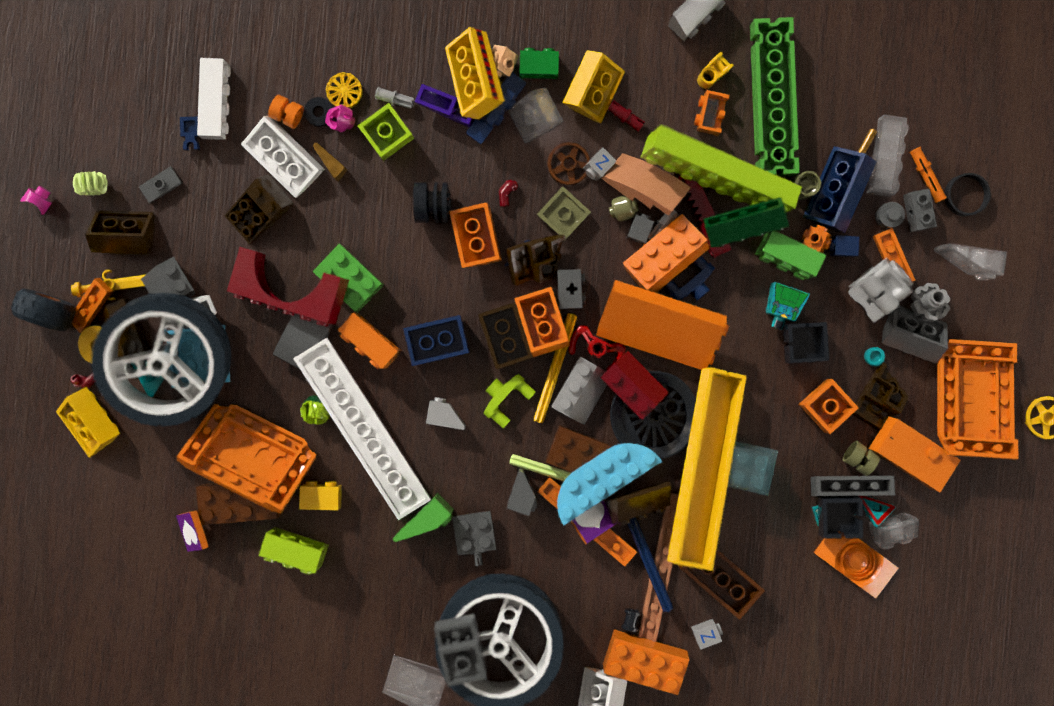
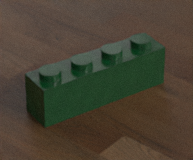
(746, 222)

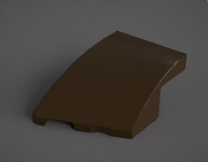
(535, 259)
(880, 399)

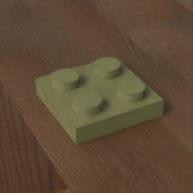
(563, 213)

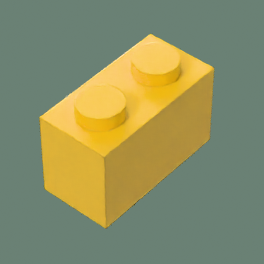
(320, 496)

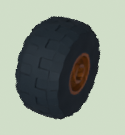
(43, 310)

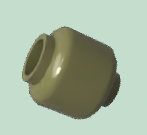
(623, 208)

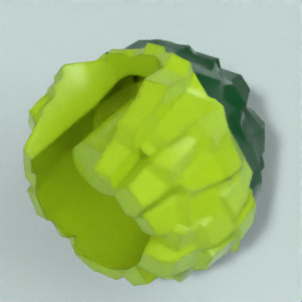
(314, 411)

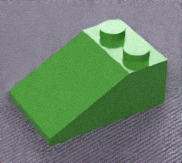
(430, 517)

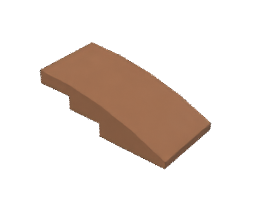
(646, 183)

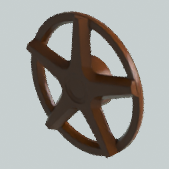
(568, 163)

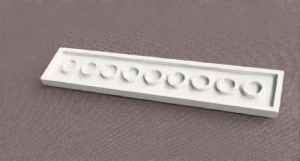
(362, 428)

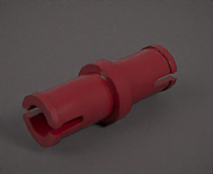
(626, 115)

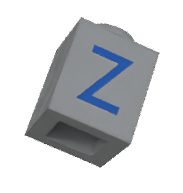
(599, 164)
(707, 633)

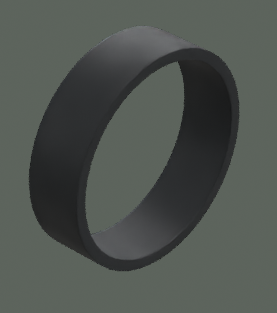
(986, 189)

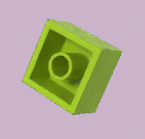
(386, 131)

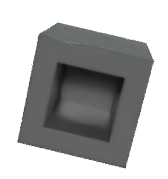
(640, 228)

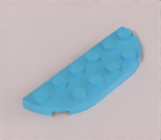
(602, 478)

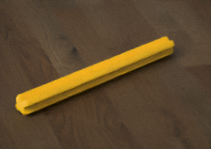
(554, 372)

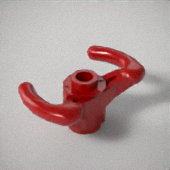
(585, 331)

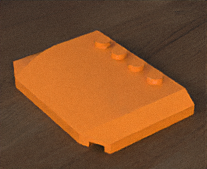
(977, 399)
(248, 456)

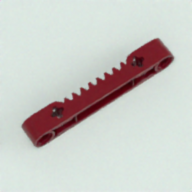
(703, 210)

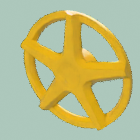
(1046, 417)

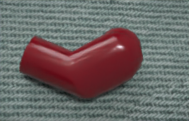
(82, 381)

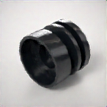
(431, 202)

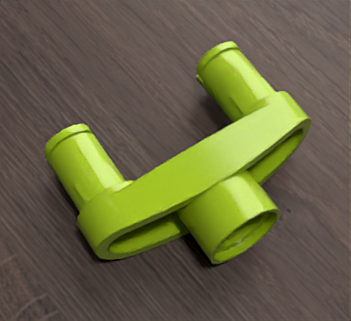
(499, 391)

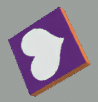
(593, 522)
(192, 531)

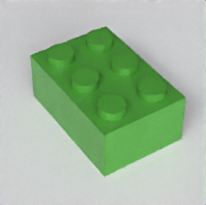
(790, 255)
(362, 282)

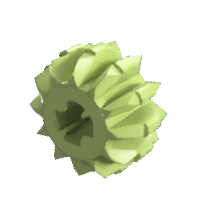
(90, 183)

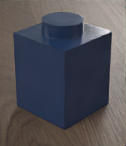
(844, 246)

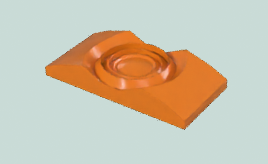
(857, 563)

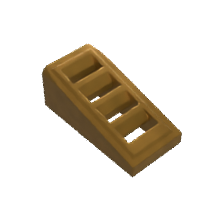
(335, 167)

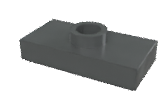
(160, 184)

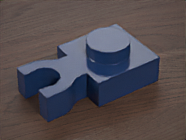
(188, 130)

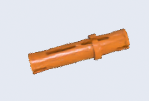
(918, 153)

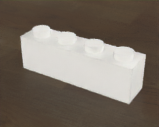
(213, 98)

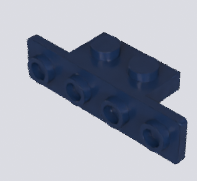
(510, 89)

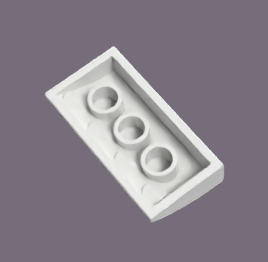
(282, 156)

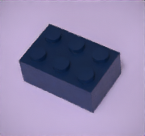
(436, 340)

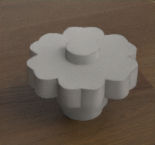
(930, 302)

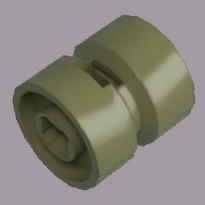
(810, 184)
(858, 456)

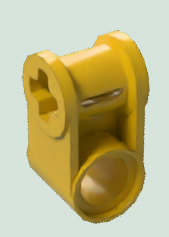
(715, 69)

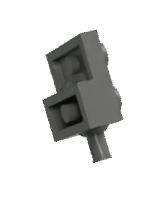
(474, 534)

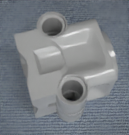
(881, 288)

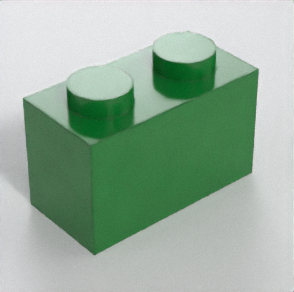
(539, 63)

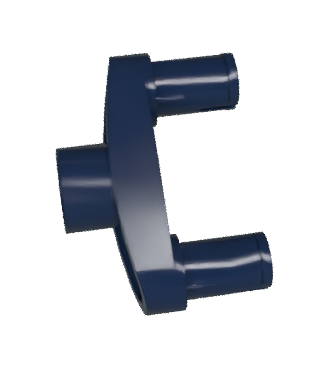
(696, 286)

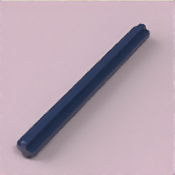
(650, 565)

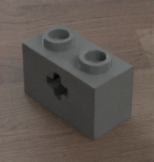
(919, 210)
(568, 277)

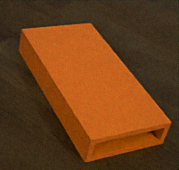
(662, 325)

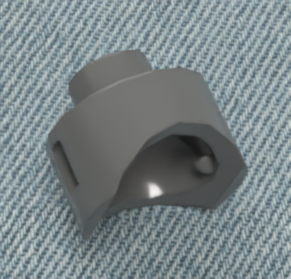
(890, 215)

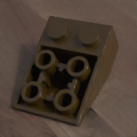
(258, 208)

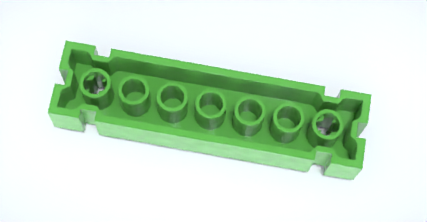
(774, 96)

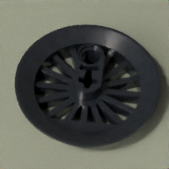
(625, 430)

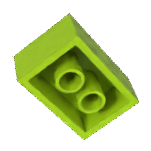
(293, 550)

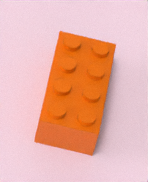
(666, 255)
(646, 662)

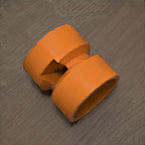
(284, 111)

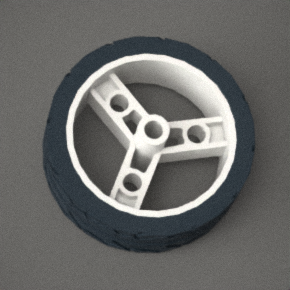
(113, 371)
(531, 678)

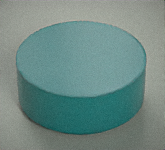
(874, 356)

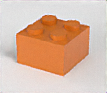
(828, 406)

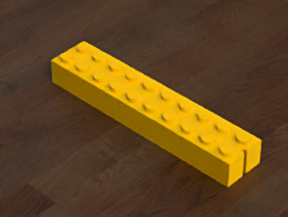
(706, 468)

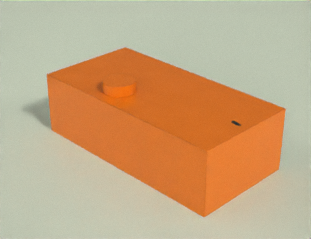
(914, 454)

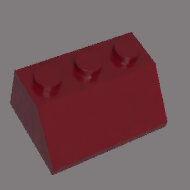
(634, 385)

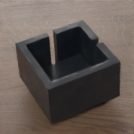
(806, 343)
(837, 514)

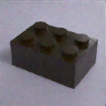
(505, 335)

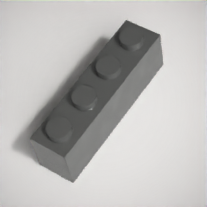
(852, 486)

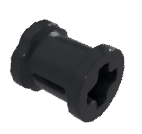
(631, 620)

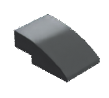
(299, 337)
(460, 650)

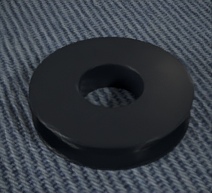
(310, 107)

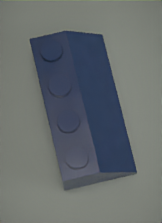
(841, 189)

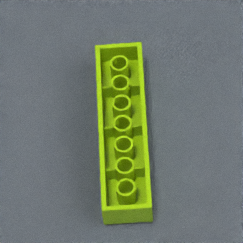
(717, 169)

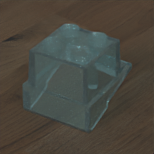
(752, 468)

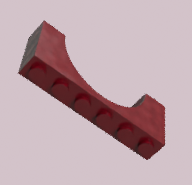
(250, 282)

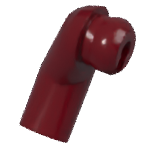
(505, 190)

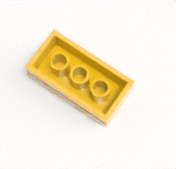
(474, 73)

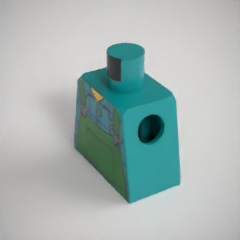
(784, 304)

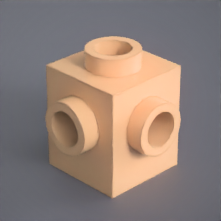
(504, 60)

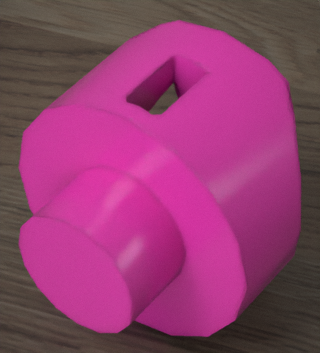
(344, 118)
(38, 198)

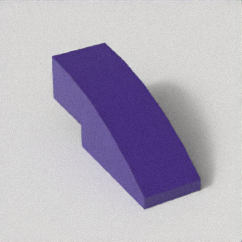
(441, 104)

